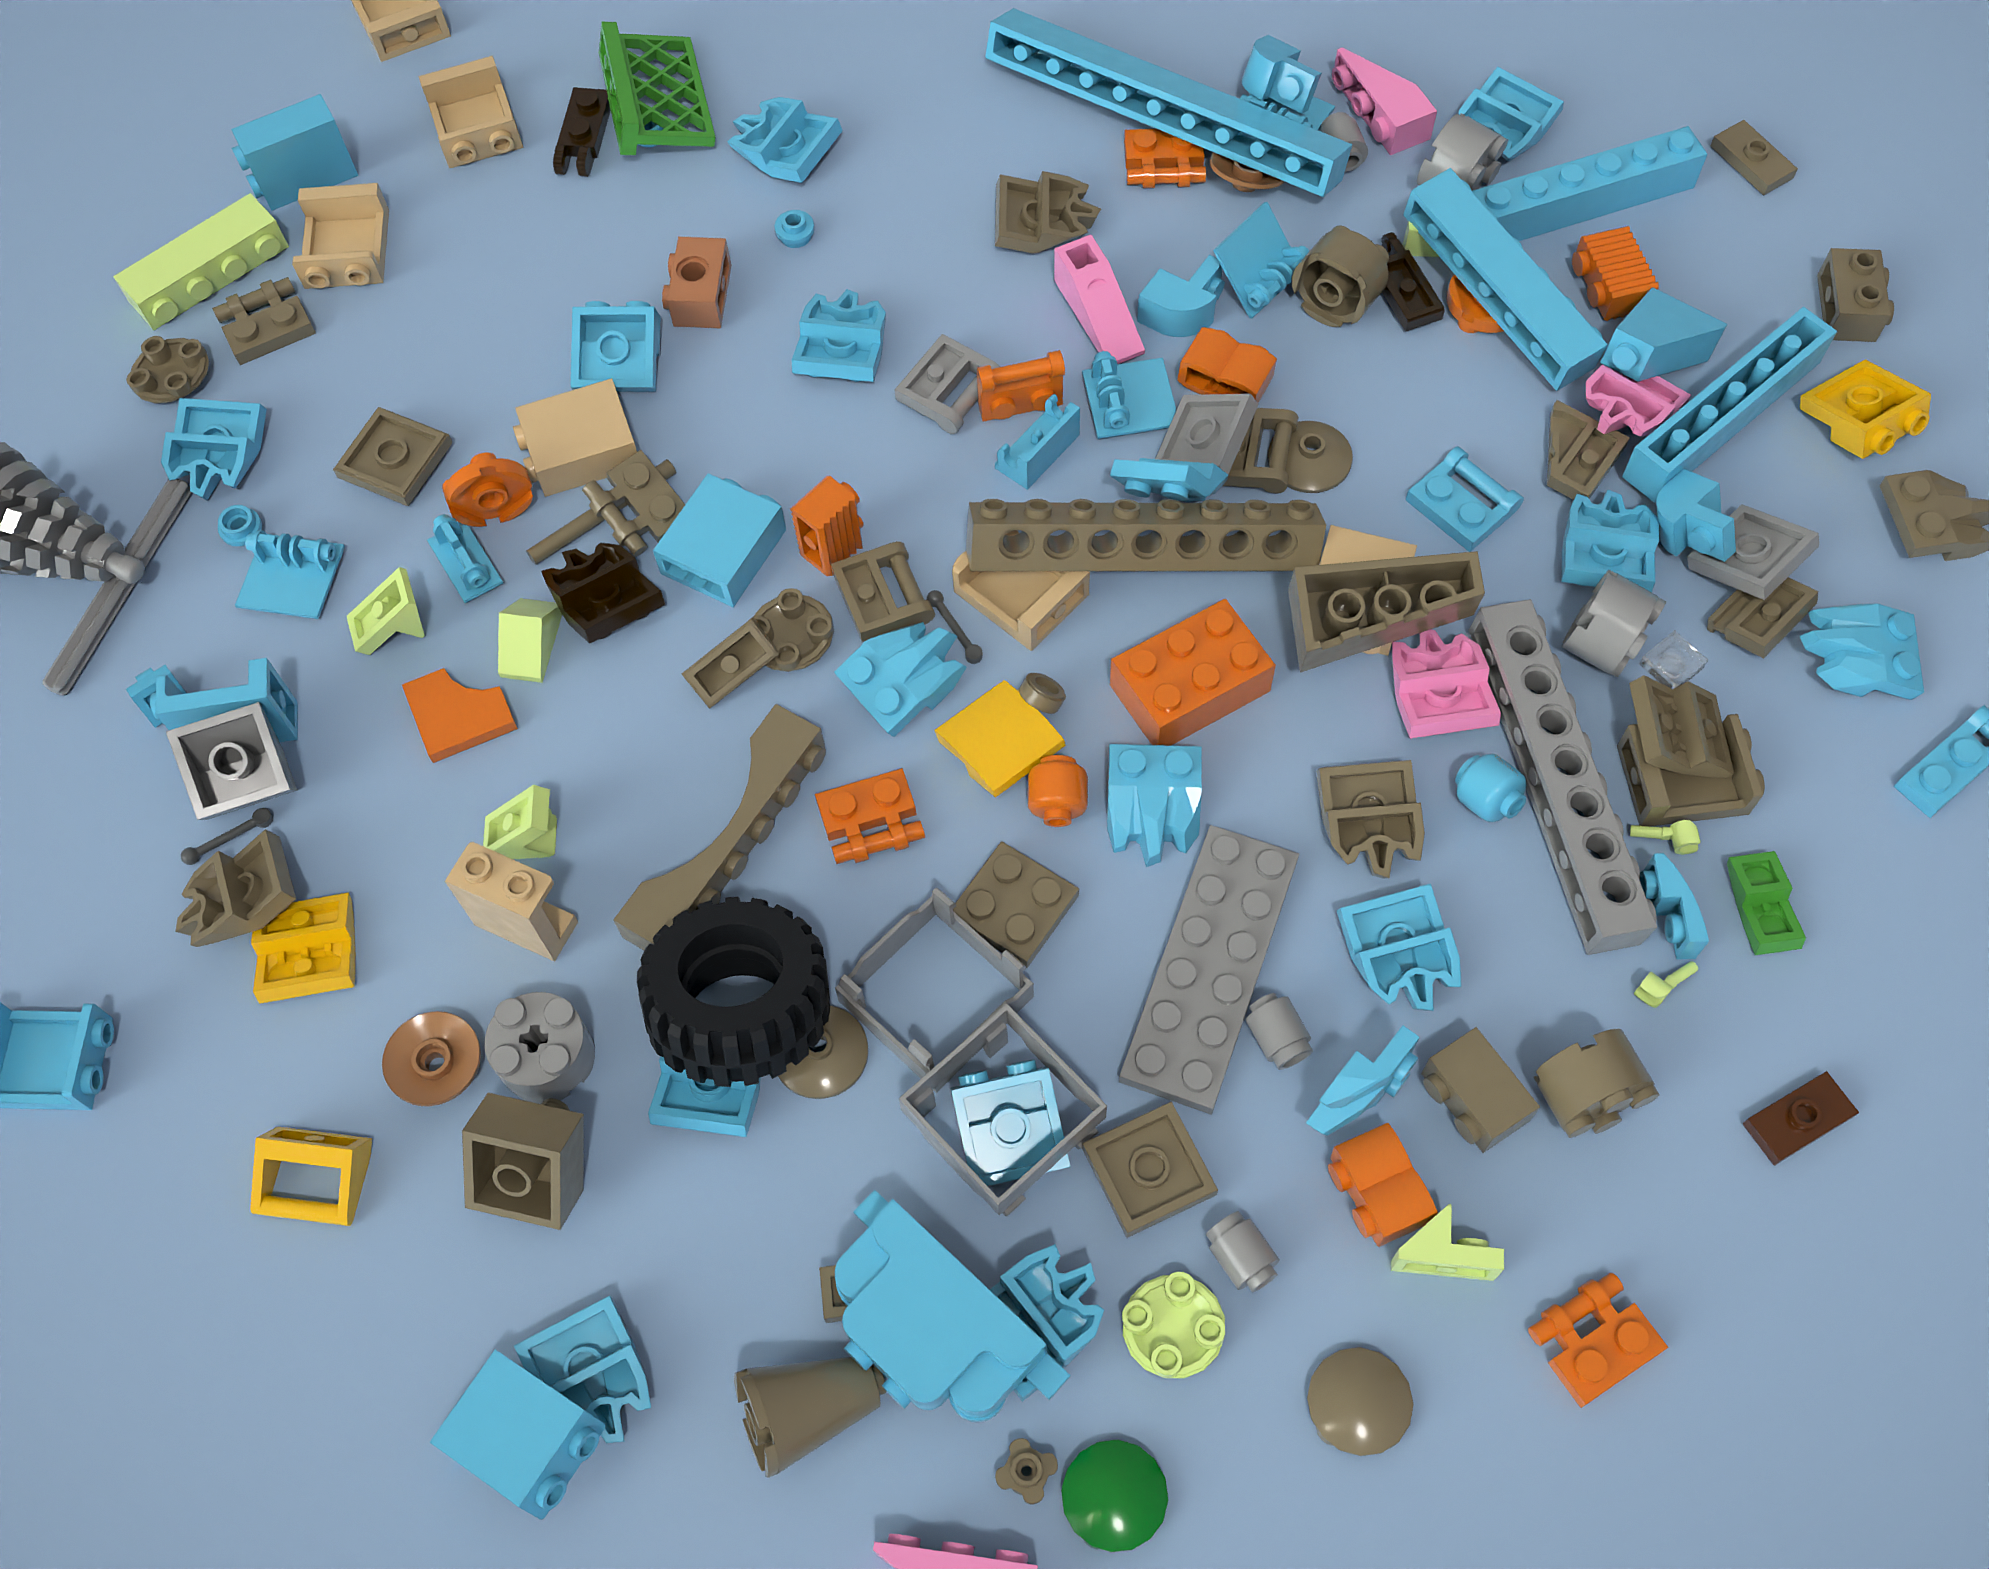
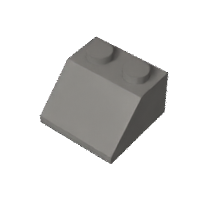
(231, 761)

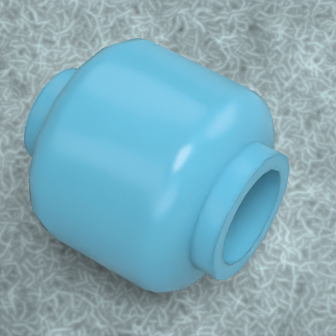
(1491, 787)

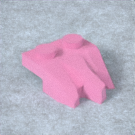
(1632, 403)
(1443, 686)

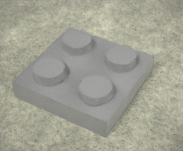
(1208, 429)
(1764, 555)

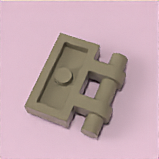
(267, 329)
(645, 493)

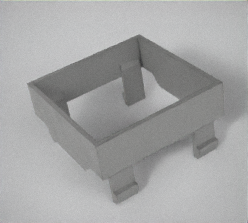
(939, 904)
(920, 1101)

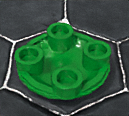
(1114, 1496)

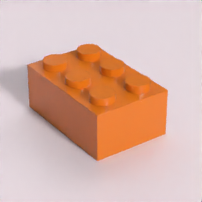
(1191, 674)

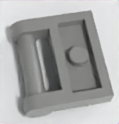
(937, 377)

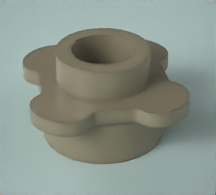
(1028, 1486)

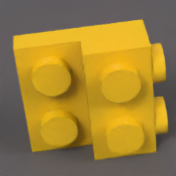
(1868, 408)

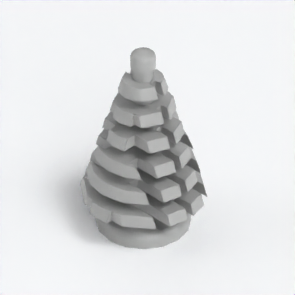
(51, 532)

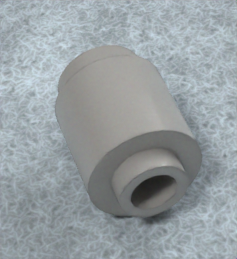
(1346, 128)
(1279, 1031)
(1243, 1252)

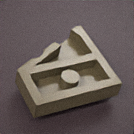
(1579, 452)

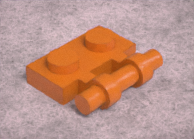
(1162, 159)
(866, 806)
(1607, 1353)

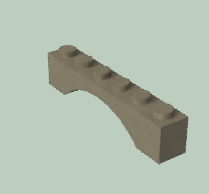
(781, 757)

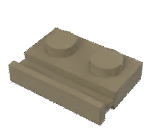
(1763, 623)

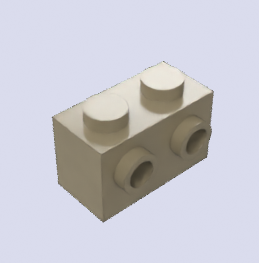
(1855, 294)

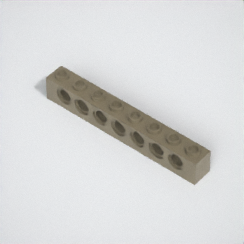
(1161, 550)

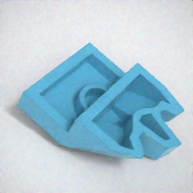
(1513, 110)
(784, 138)
(840, 338)
(213, 443)
(1169, 478)
(1610, 539)
(1867, 649)
(901, 674)
(1154, 797)
(1402, 945)
(1364, 1083)
(702, 1106)
(1050, 1306)
(590, 1363)

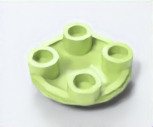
(1173, 1326)

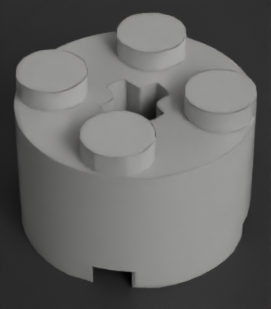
(1466, 149)
(1613, 623)
(544, 1024)

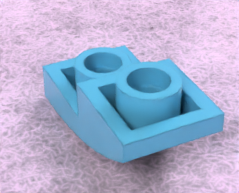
(1674, 898)

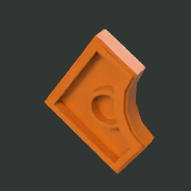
(456, 716)

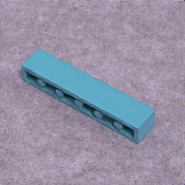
(1596, 184)
(1504, 279)
(1729, 402)

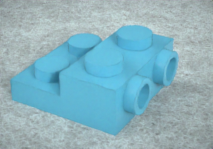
(615, 345)
(1007, 1121)

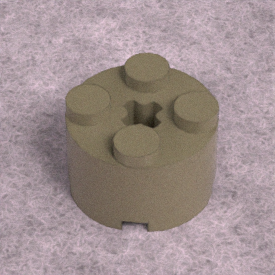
(1341, 277)
(1595, 1083)

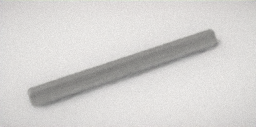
(115, 591)

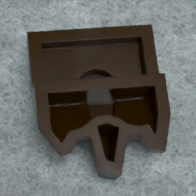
(601, 590)

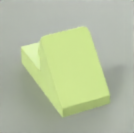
(384, 612)
(522, 826)
(1433, 1253)

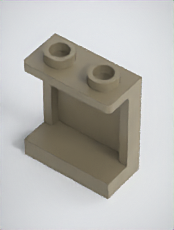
(1670, 797)

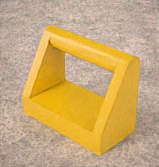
(312, 1148)

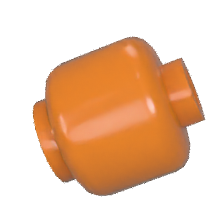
(1057, 790)

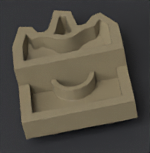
(1041, 213)
(1936, 515)
(1372, 812)
(237, 892)

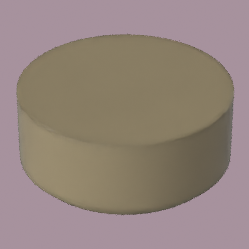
(1042, 693)

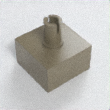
(524, 1160)

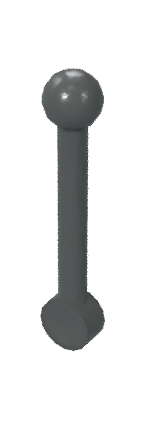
(973, 652)
(260, 818)

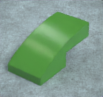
(1763, 903)

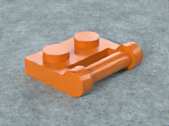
(1019, 386)

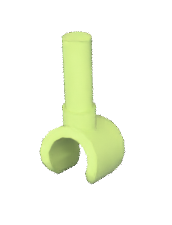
(1682, 833)
(1654, 989)

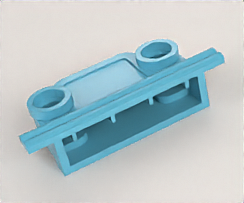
(933, 1321)

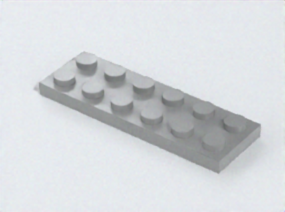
(1209, 970)

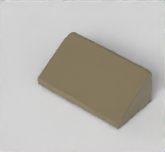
(730, 662)

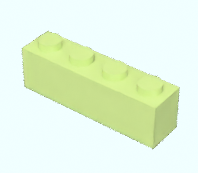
(201, 261)

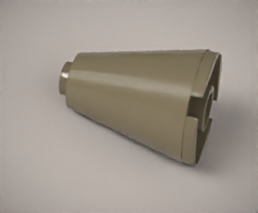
(803, 1406)

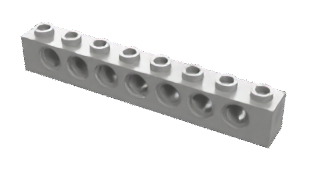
(1600, 921)

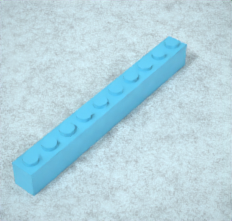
(1169, 102)

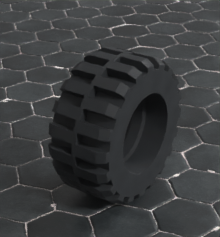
(745, 1038)

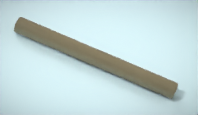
(580, 525)

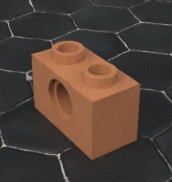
(697, 282)

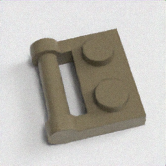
(1245, 470)
(869, 596)

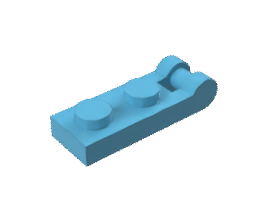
(1948, 766)

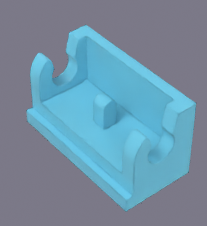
(1040, 444)

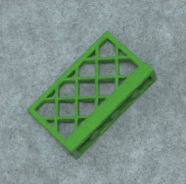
(626, 90)

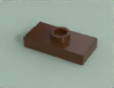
(1800, 1118)

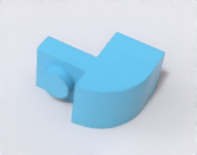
(1277, 74)
(1179, 305)
(1693, 518)

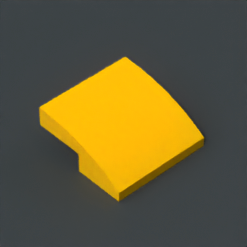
(999, 738)
(306, 950)

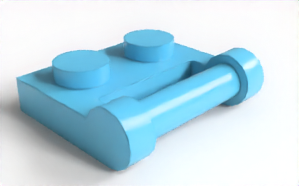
(1457, 509)

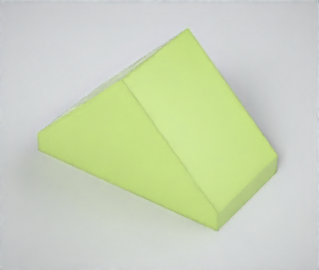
(527, 639)

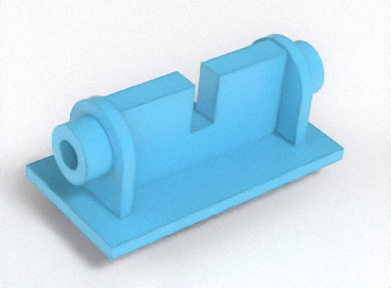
(463, 558)

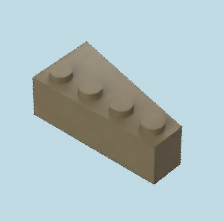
(1377, 602)

